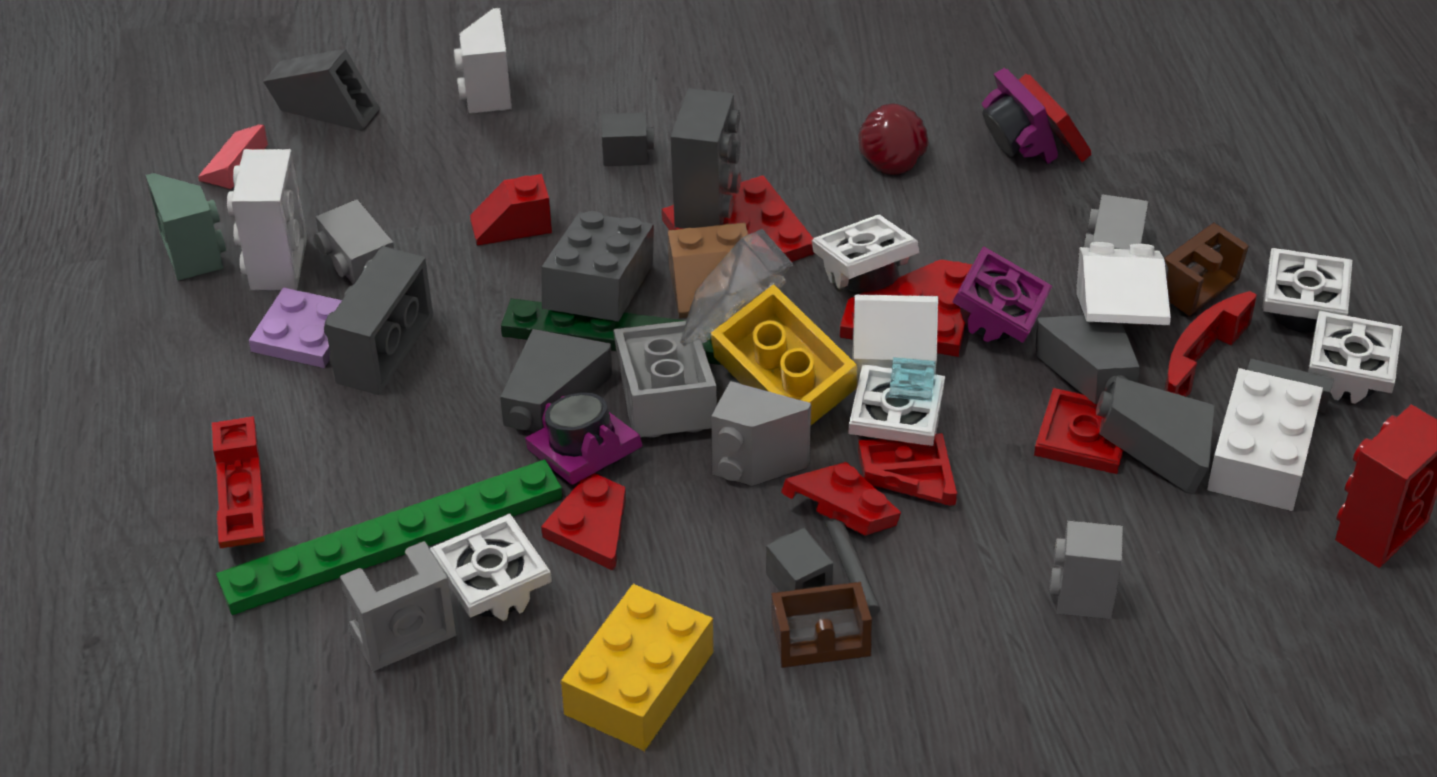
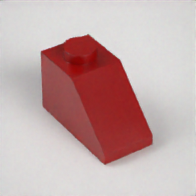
(513, 211)

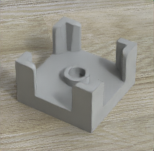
(404, 615)

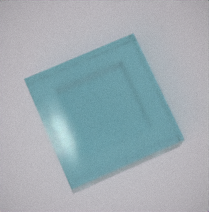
(912, 379)

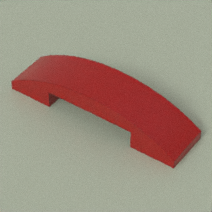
(1221, 322)
(238, 483)

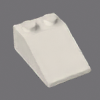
(1123, 284)

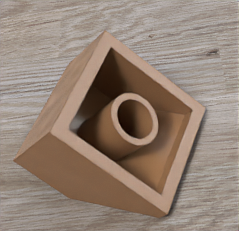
(695, 254)

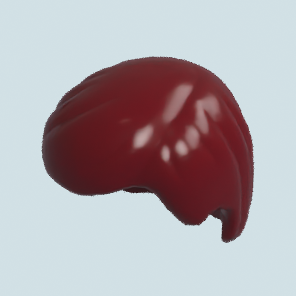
(893, 139)

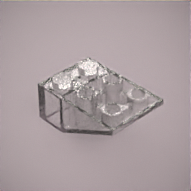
(735, 282)

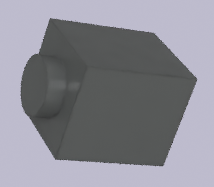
(626, 139)
(798, 562)

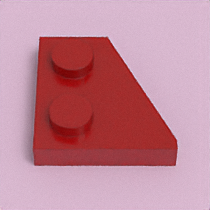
(909, 468)
(845, 497)
(589, 520)

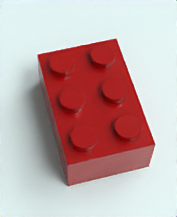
(1390, 487)

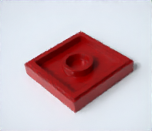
(1059, 120)
(1073, 434)

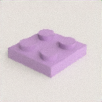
(295, 328)

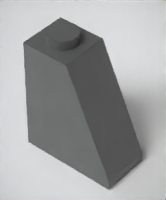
(323, 89)
(1086, 352)
(549, 369)
(1159, 430)

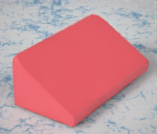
(221, 167)

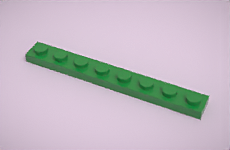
(387, 536)

